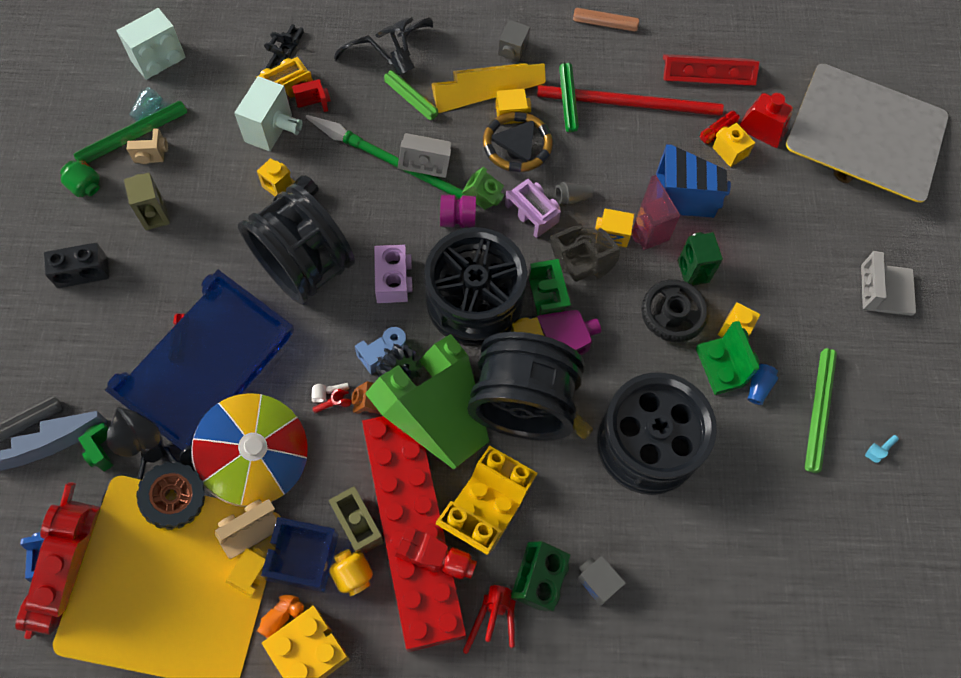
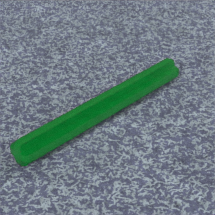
(131, 132)

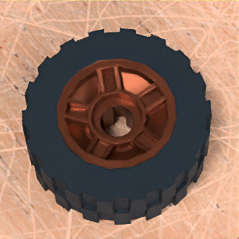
(158, 484)

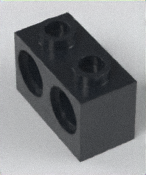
(76, 265)

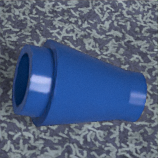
(762, 383)

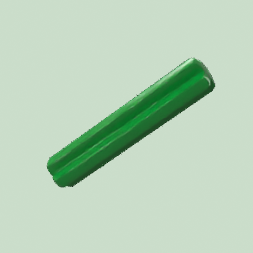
(568, 97)

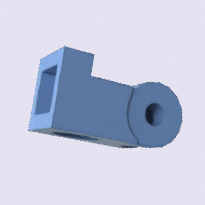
(369, 353)

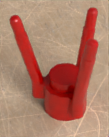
(497, 603)

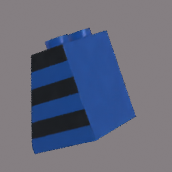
(692, 182)

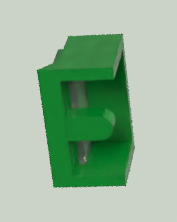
(548, 287)

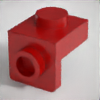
(311, 93)

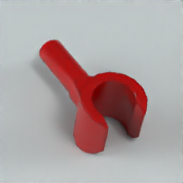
(336, 399)

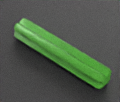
(411, 95)

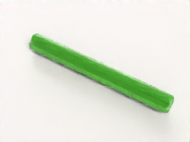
(820, 411)

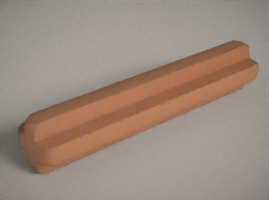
(606, 19)

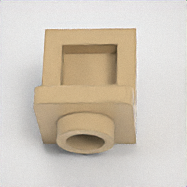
(148, 150)

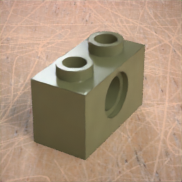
(146, 201)
(356, 521)

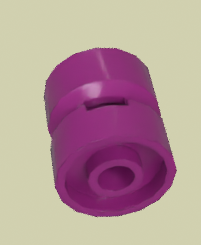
(457, 211)

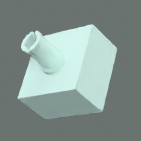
(265, 114)

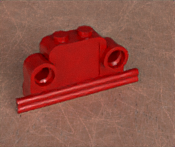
(66, 538)

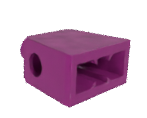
(570, 329)

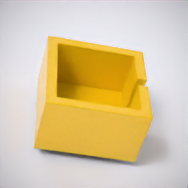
(303, 648)

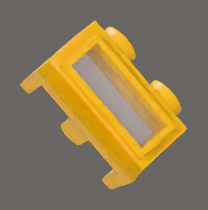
(287, 74)

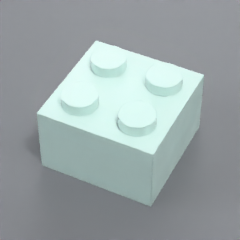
(151, 43)

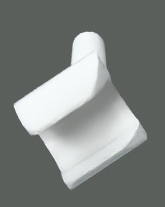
(320, 390)

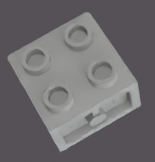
(424, 155)
(887, 287)

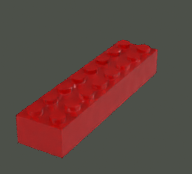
(407, 497)

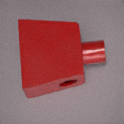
(768, 119)

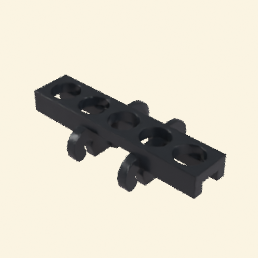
(283, 38)

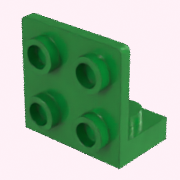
(728, 360)

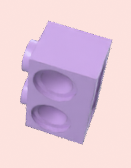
(387, 273)

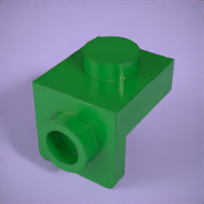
(94, 452)

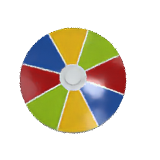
(249, 449)

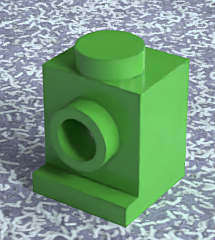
(485, 189)

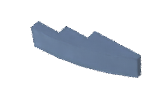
(52, 438)

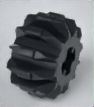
(402, 356)

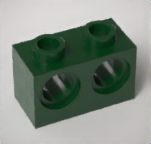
(700, 258)
(535, 573)

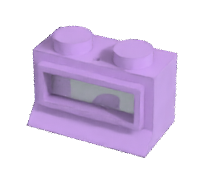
(534, 206)

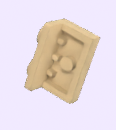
(247, 529)

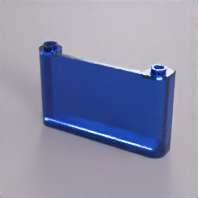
(203, 359)

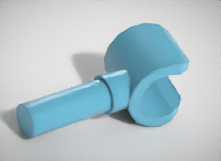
(877, 453)

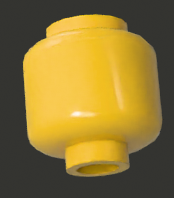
(351, 572)

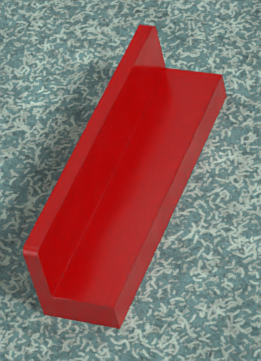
(710, 69)

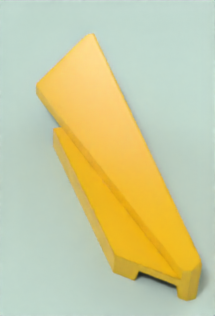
(482, 83)

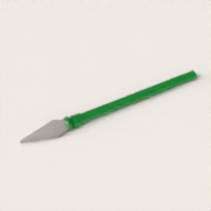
(339, 133)

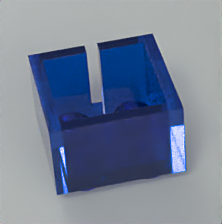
(303, 557)

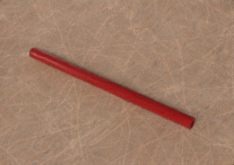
(635, 100)

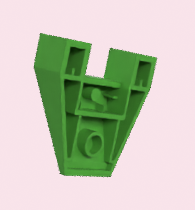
(437, 409)

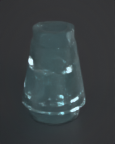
(145, 104)

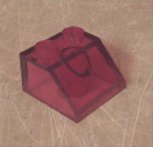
(656, 216)

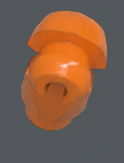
(280, 614)

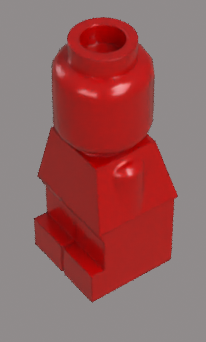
(432, 553)

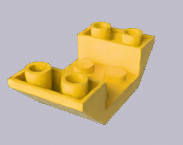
(488, 500)

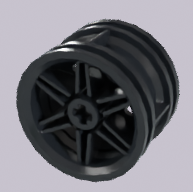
(495, 266)

